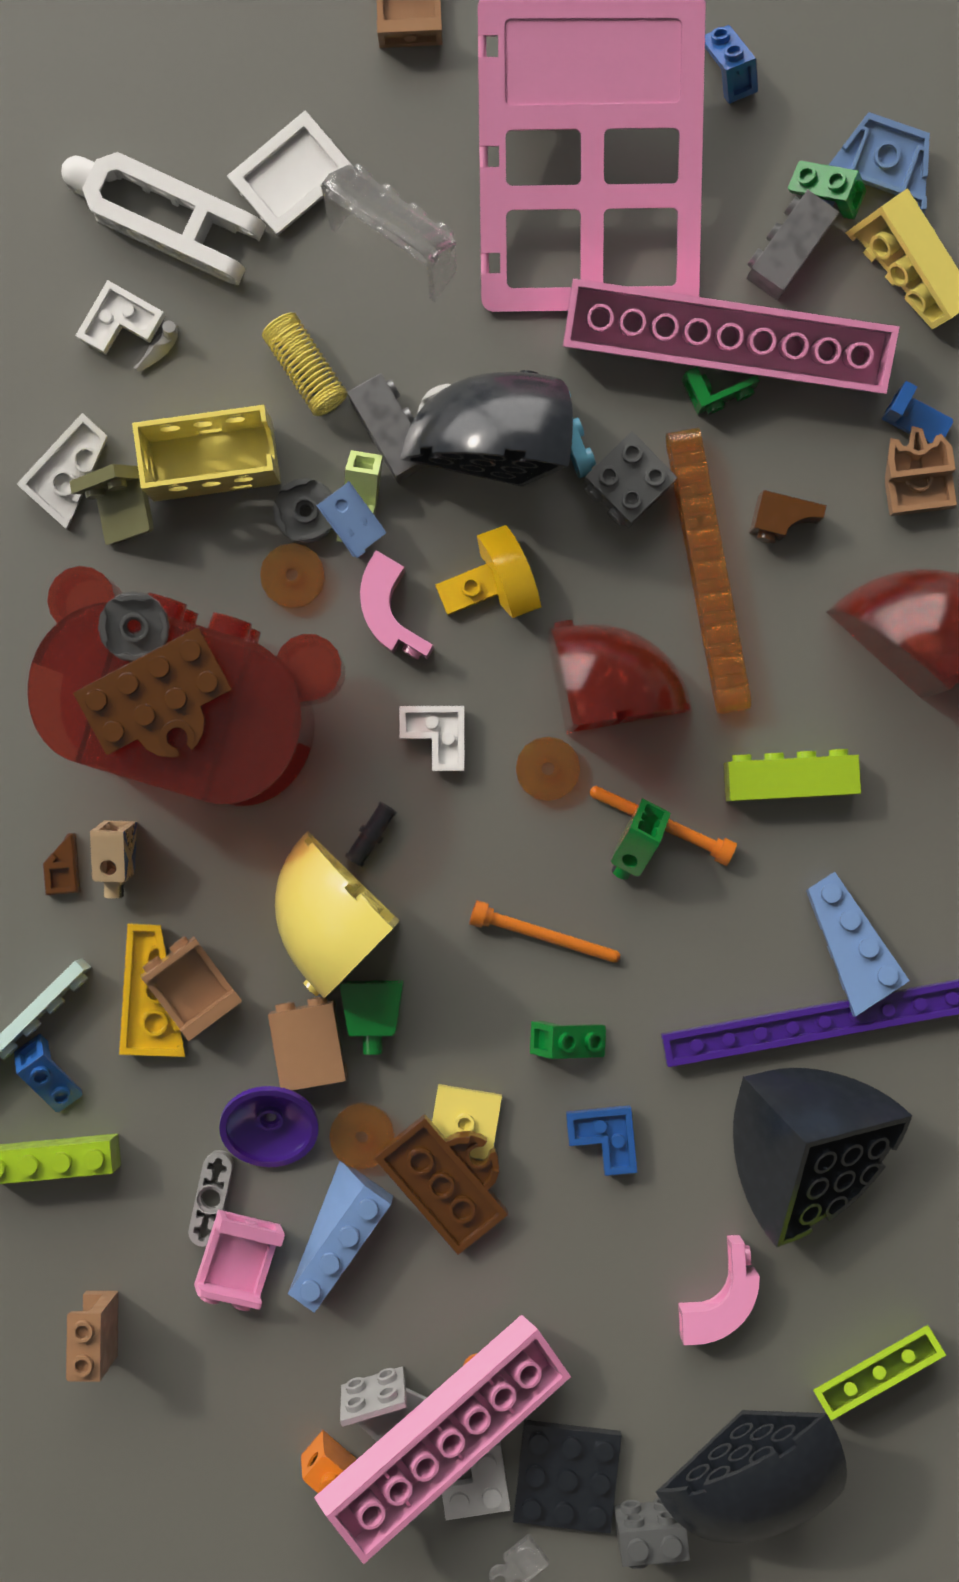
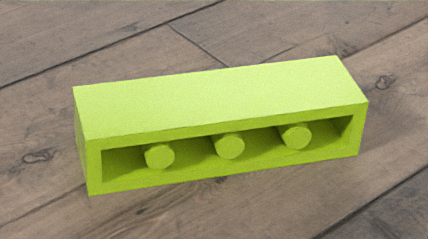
(792, 776)
(59, 1158)
(879, 1372)

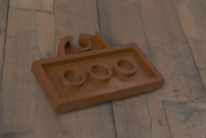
(156, 696)
(446, 1180)

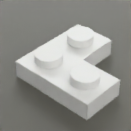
(118, 310)
(441, 725)
(483, 1492)

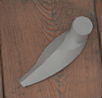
(159, 346)

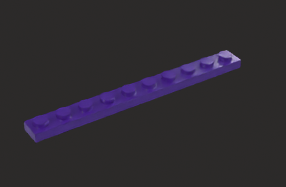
(808, 1024)

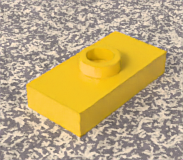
(467, 589)

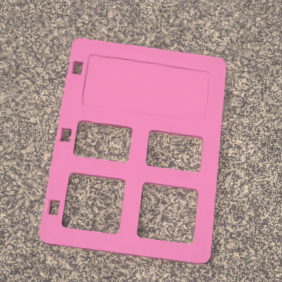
(589, 72)

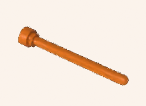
(720, 849)
(484, 916)

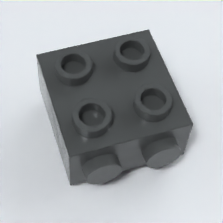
(629, 480)
(649, 1535)

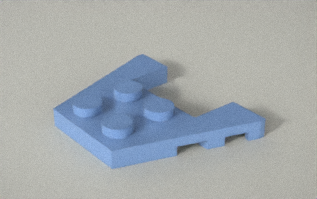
(887, 157)

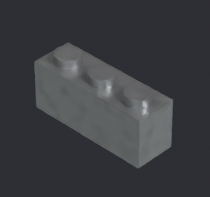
(791, 243)
(385, 422)

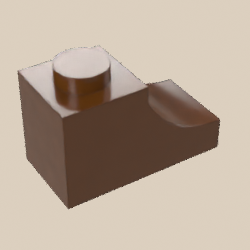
(779, 512)

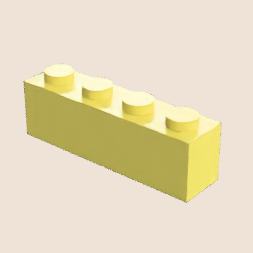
(912, 256)

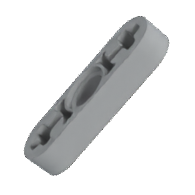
(208, 1172)

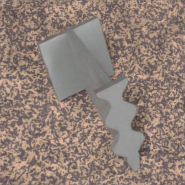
(378, 1401)

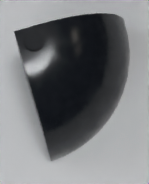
(495, 427)
(810, 1145)
(758, 1477)

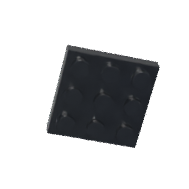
(567, 1476)

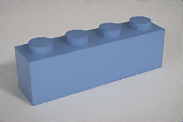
(343, 1225)

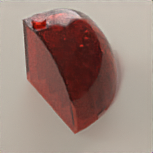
(908, 625)
(612, 677)

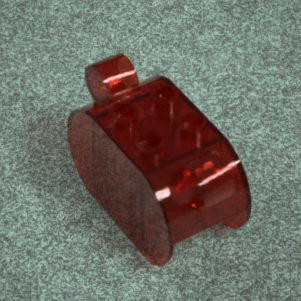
(253, 734)

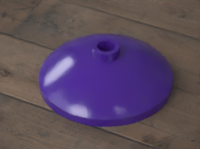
(269, 1126)

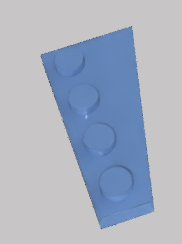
(860, 956)

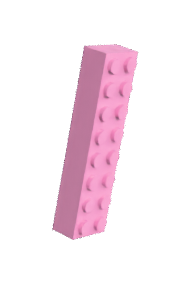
(442, 1438)

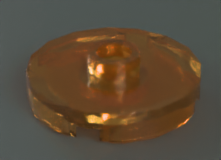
(298, 591)
(530, 771)
(359, 1118)

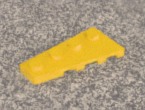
(144, 1021)

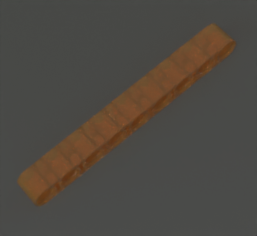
(708, 571)

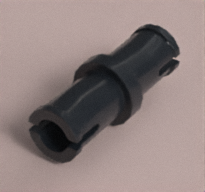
(371, 834)

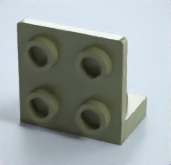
(120, 501)

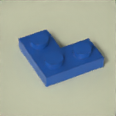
(612, 1129)

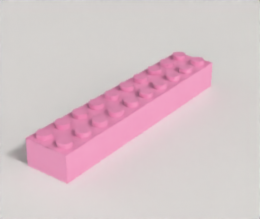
(730, 336)

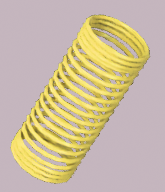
(280, 331)

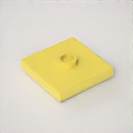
(467, 1110)

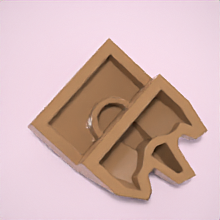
(920, 475)

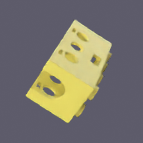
(206, 453)

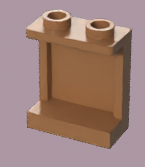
(409, 23)
(189, 987)
(307, 1044)
(92, 1337)

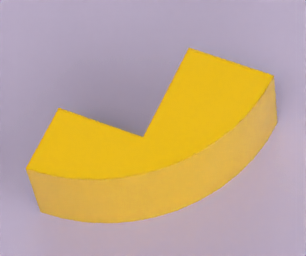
(511, 571)

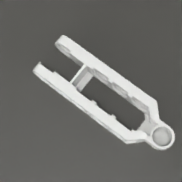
(88, 177)

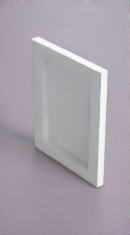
(287, 172)

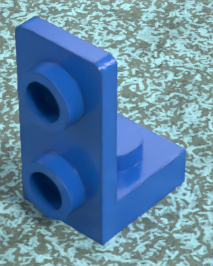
(735, 61)
(907, 412)
(44, 1075)

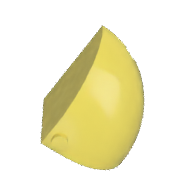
(326, 916)

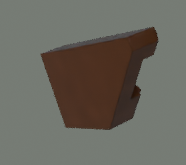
(62, 868)

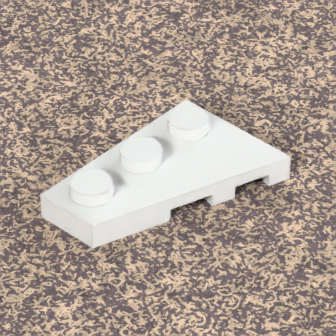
(67, 459)

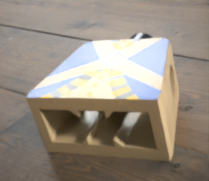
(113, 843)

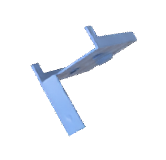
(351, 519)

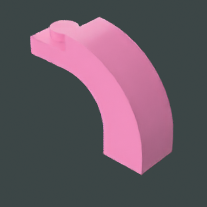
(375, 597)
(727, 1310)

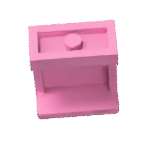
(237, 1260)

